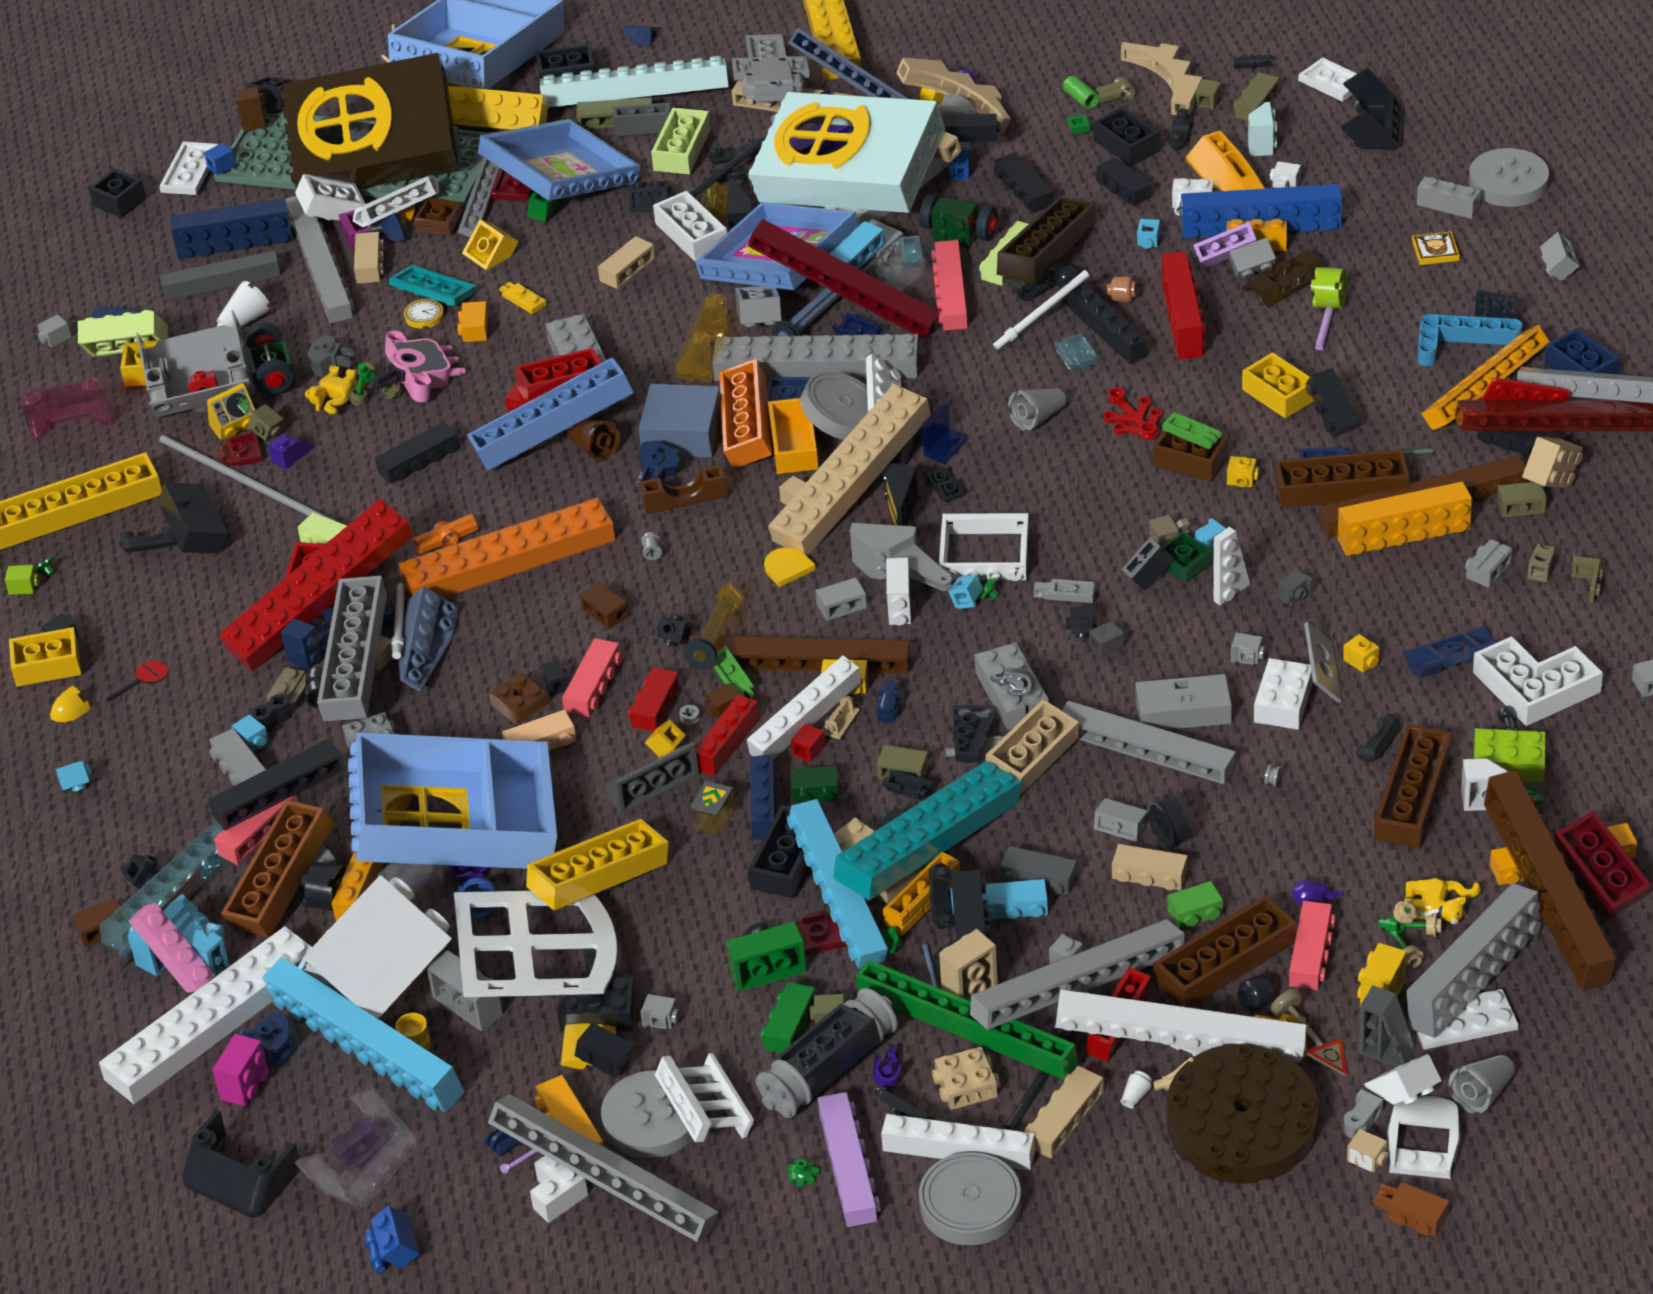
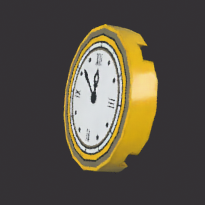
(423, 313)

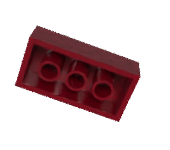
(1601, 865)

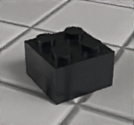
(117, 192)

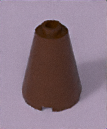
(595, 438)

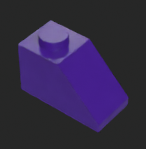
(288, 450)

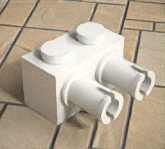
(1188, 186)

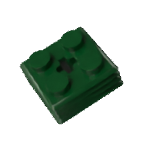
(1189, 556)

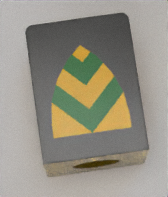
(714, 806)

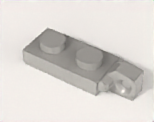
(1065, 590)

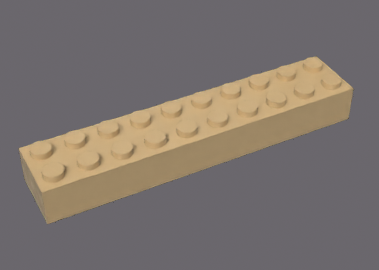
(850, 470)

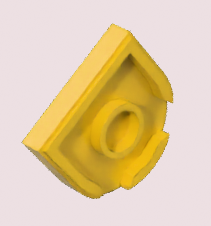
(787, 565)

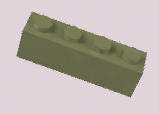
(600, 113)

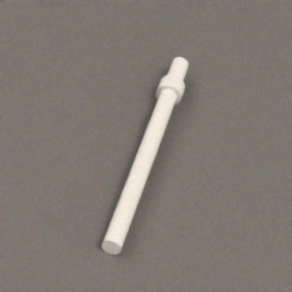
(1012, 333)
(397, 641)

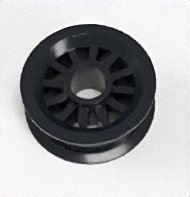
(1168, 820)

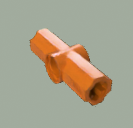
(445, 534)

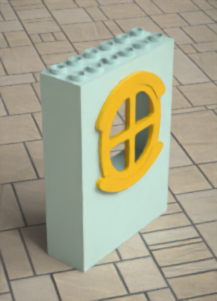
(873, 171)

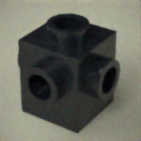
(1085, 613)
(674, 630)
(141, 869)

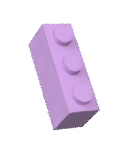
(1217, 247)

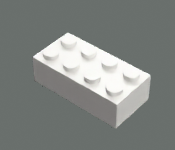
(688, 224)

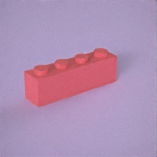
(592, 677)
(244, 838)
(1311, 944)

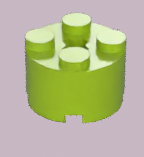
(1329, 287)

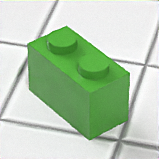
(1195, 905)

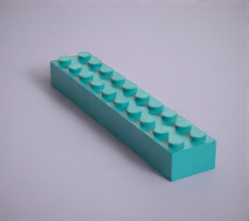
(927, 830)

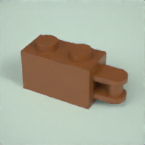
(1413, 1208)

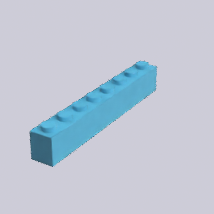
(846, 906)

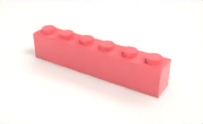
(948, 277)

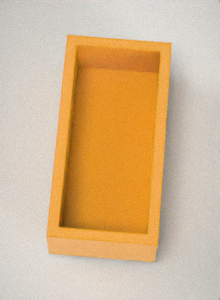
(792, 437)

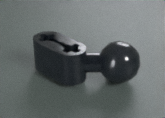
(1061, 275)

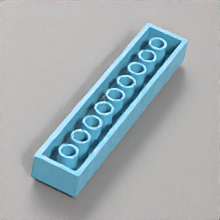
(363, 1035)

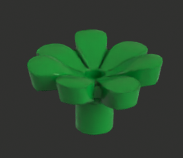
(802, 1172)

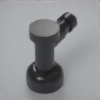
(1506, 715)

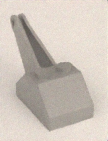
(876, 542)

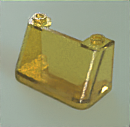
(707, 324)

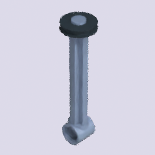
(806, 315)

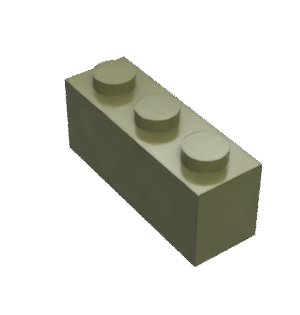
(1260, 90)

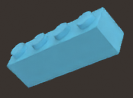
(860, 245)
(1014, 899)

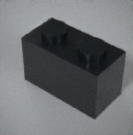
(603, 1050)

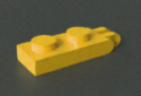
(523, 297)

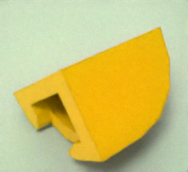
(69, 706)

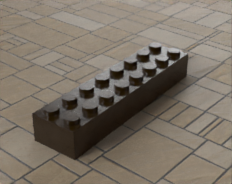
(1045, 239)

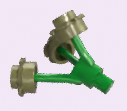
(367, 373)

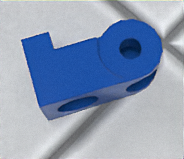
(960, 166)

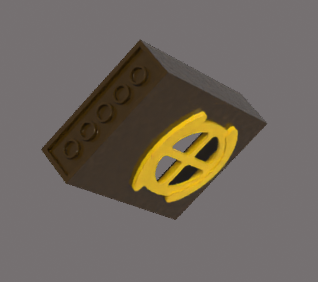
(410, 131)

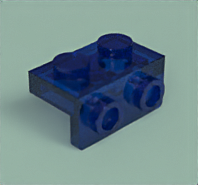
(856, 326)

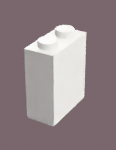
(898, 591)

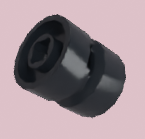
(312, 683)

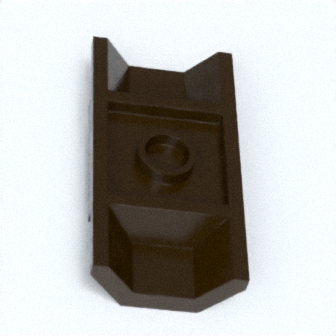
(1285, 278)

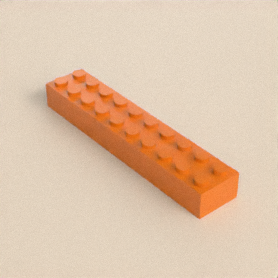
(509, 550)

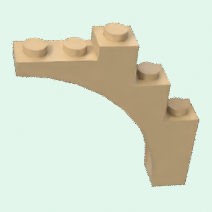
(1166, 63)
(935, 76)

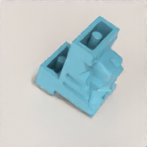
(202, 935)

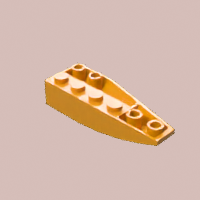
(1221, 161)

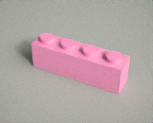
(171, 947)

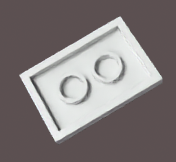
(1327, 78)

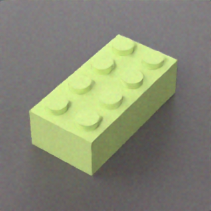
(681, 141)
(109, 334)

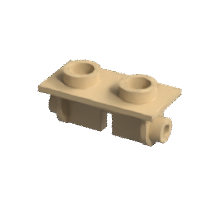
(841, 718)

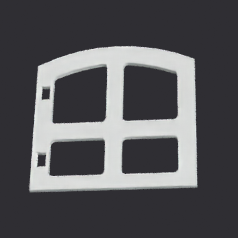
(523, 942)

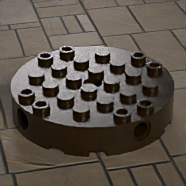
(1242, 1113)

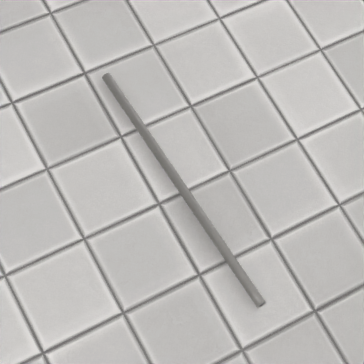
(238, 476)

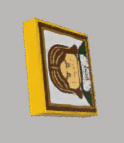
(1435, 248)

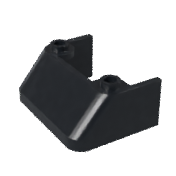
(1380, 113)
(231, 1183)

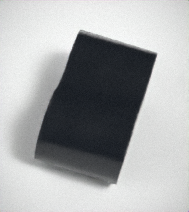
(273, 712)

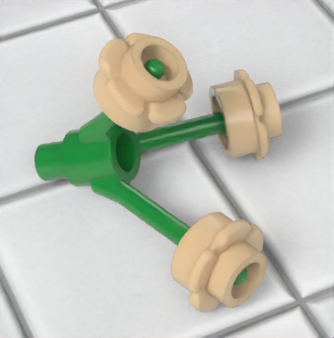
(1403, 917)

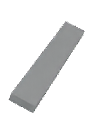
(479, 197)

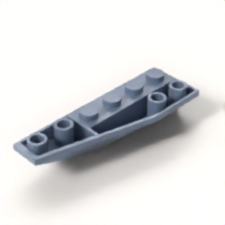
(426, 635)

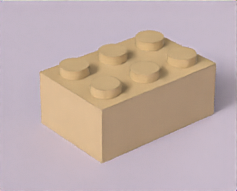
(1553, 462)
(968, 965)

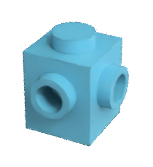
(74, 776)

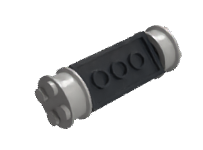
(826, 1052)

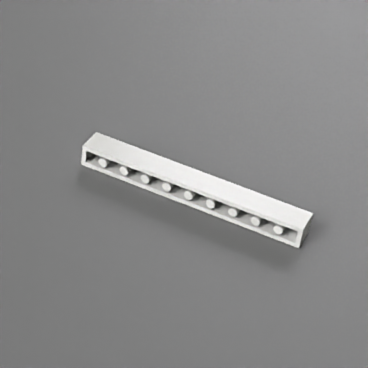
(1175, 1024)

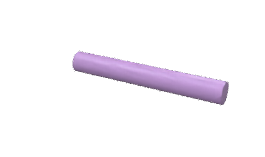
(1324, 328)

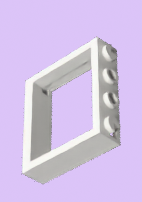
(985, 524)

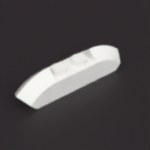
(396, 201)

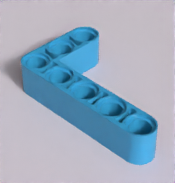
(1462, 329)

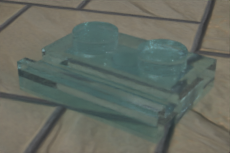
(1076, 351)

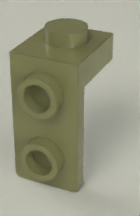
(1590, 569)

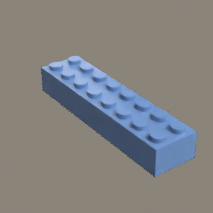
(550, 414)

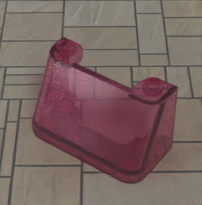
(65, 404)

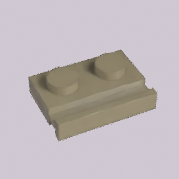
(290, 683)

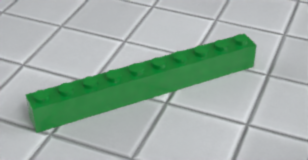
(953, 1015)

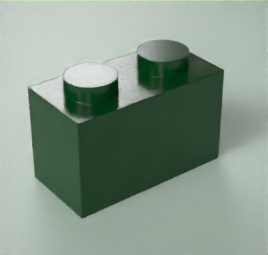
(814, 783)

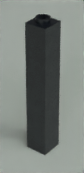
(973, 127)

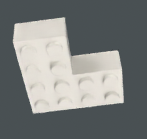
(1535, 687)

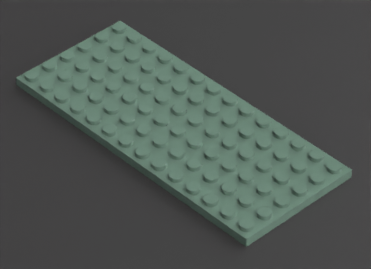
(264, 162)

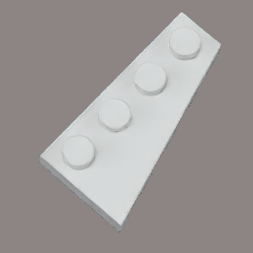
(1229, 567)

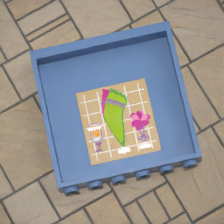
(558, 159)

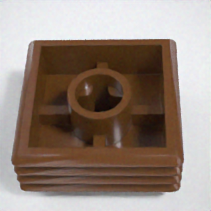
(438, 216)
(519, 698)

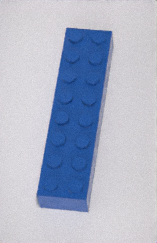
(1301, 206)

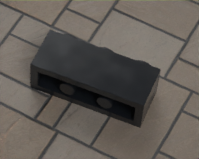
(1123, 181)
(1332, 402)

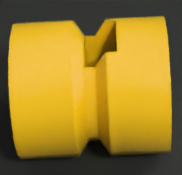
(414, 1028)

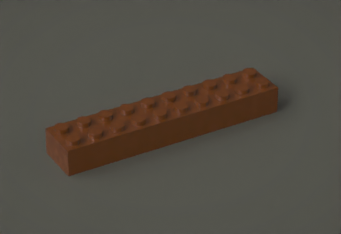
(1546, 872)

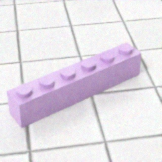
(847, 1159)

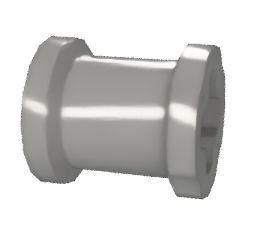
(651, 546)

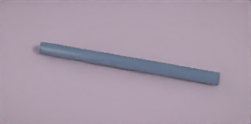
(930, 965)

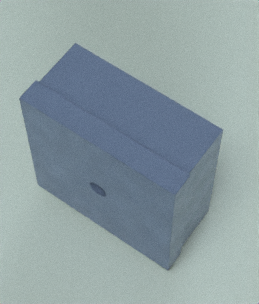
(682, 418)

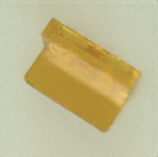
(716, 200)

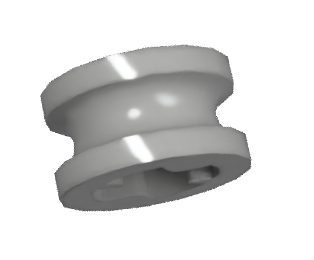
(689, 720)
(1272, 775)

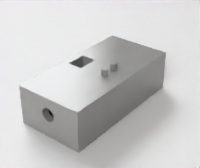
(1184, 702)

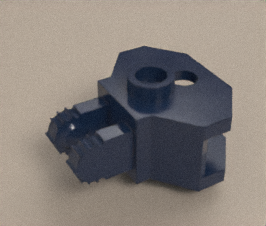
(656, 463)
(274, 1035)

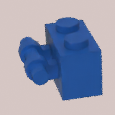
(391, 1239)

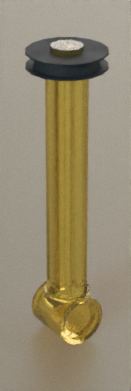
(702, 651)

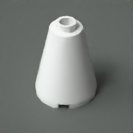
(247, 305)

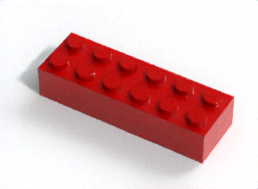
(1183, 305)

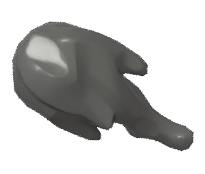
(1020, 681)

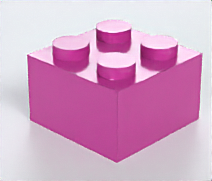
(240, 1070)

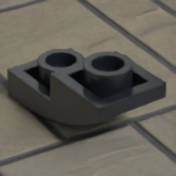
(944, 484)

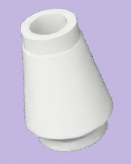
(1136, 1087)

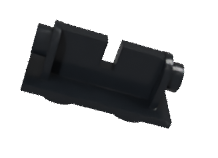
(907, 785)

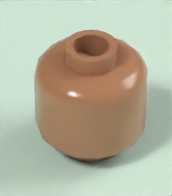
(1122, 289)

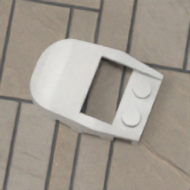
(1427, 1112)

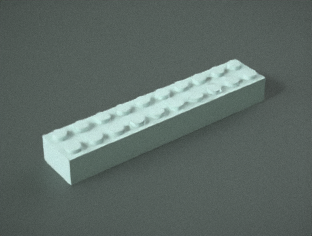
(635, 82)

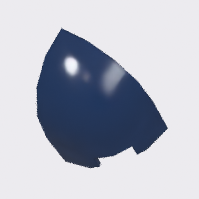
(640, 34)
(395, 227)

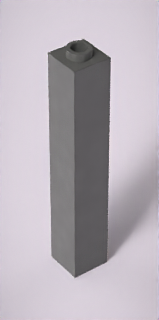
(220, 275)

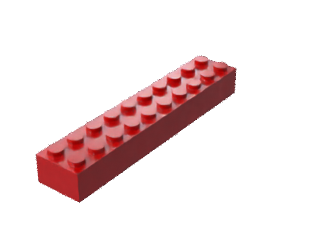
(315, 583)

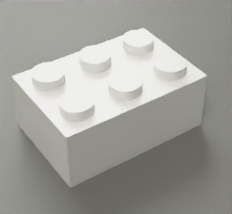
(327, 197)
(1283, 693)

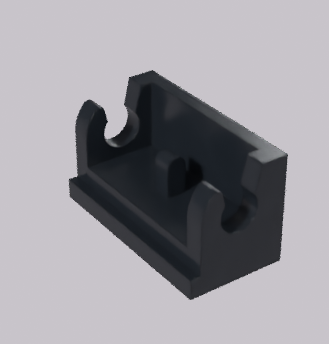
(1147, 563)

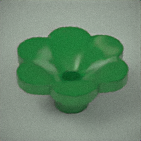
(45, 566)
(988, 589)
(891, 940)

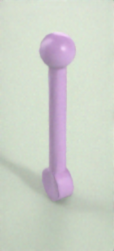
(505, 1168)

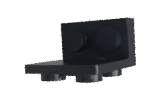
(644, 196)
(1496, 305)

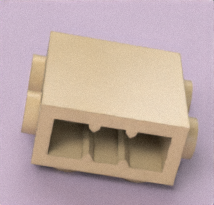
(965, 1078)

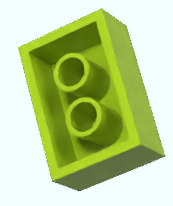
(1513, 751)

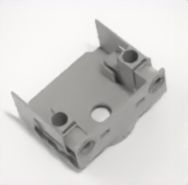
(175, 359)

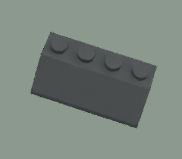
(653, 778)

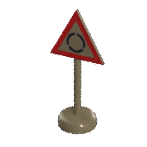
(1328, 1054)

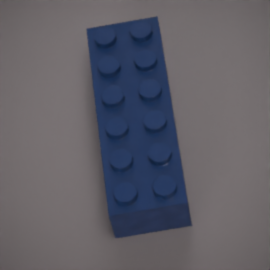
(231, 228)

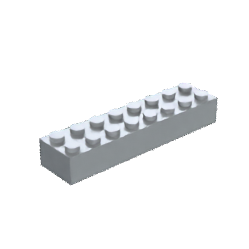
(352, 648)
(1473, 960)

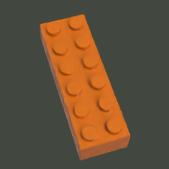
(745, 413)

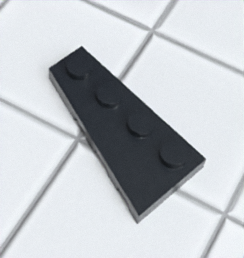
(971, 731)

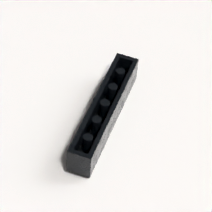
(1106, 323)
(276, 784)

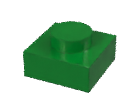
(1078, 124)

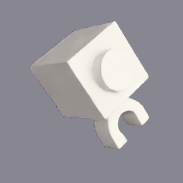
(1285, 175)

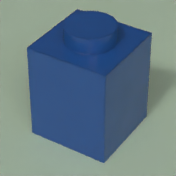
(220, 158)

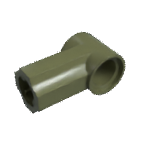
(1118, 89)

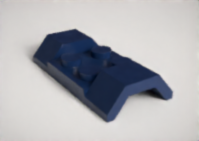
(1447, 652)

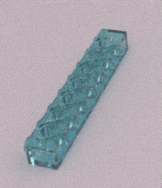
(162, 886)

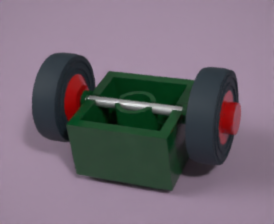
(957, 220)
(269, 358)

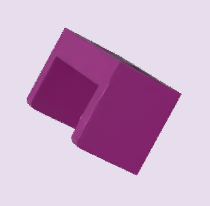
(351, 228)

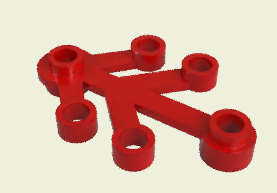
(1145, 430)

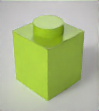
(21, 579)

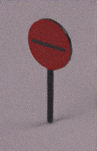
(148, 673)

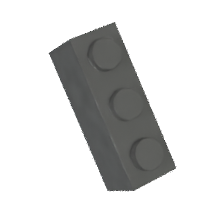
(640, 118)
(1031, 865)

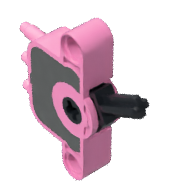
(418, 365)

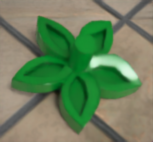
(1533, 792)

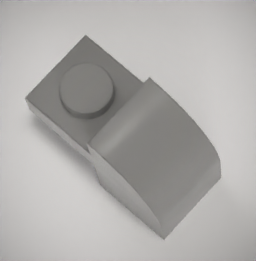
(956, 105)

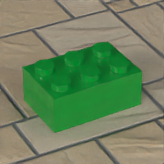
(766, 956)

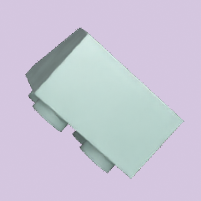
(1262, 131)

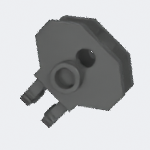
(329, 354)

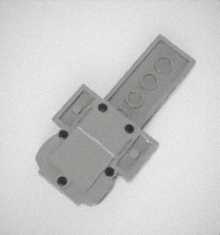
(767, 70)

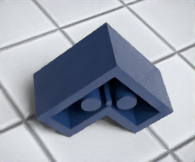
(305, 643)

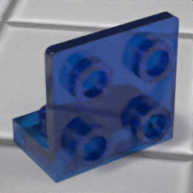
(939, 440)

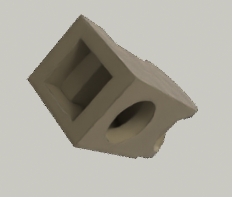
(1541, 562)

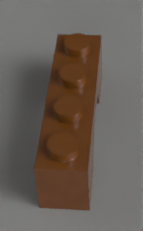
(707, 486)

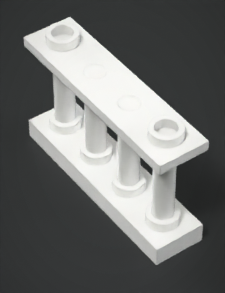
(691, 1110)

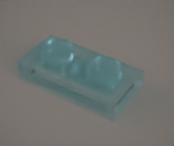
(911, 251)

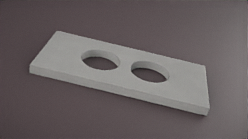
(1331, 684)

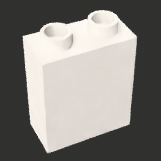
(378, 947)

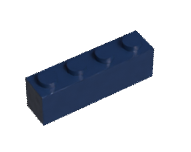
(762, 794)

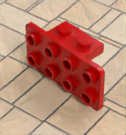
(1516, 390)

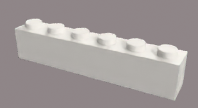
(805, 708)
(945, 1139)

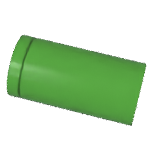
(1081, 92)

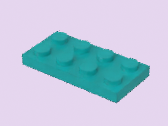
(433, 285)

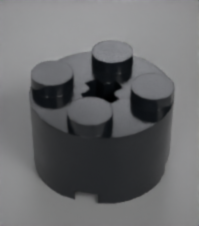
(321, 884)

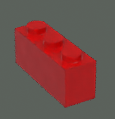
(654, 699)

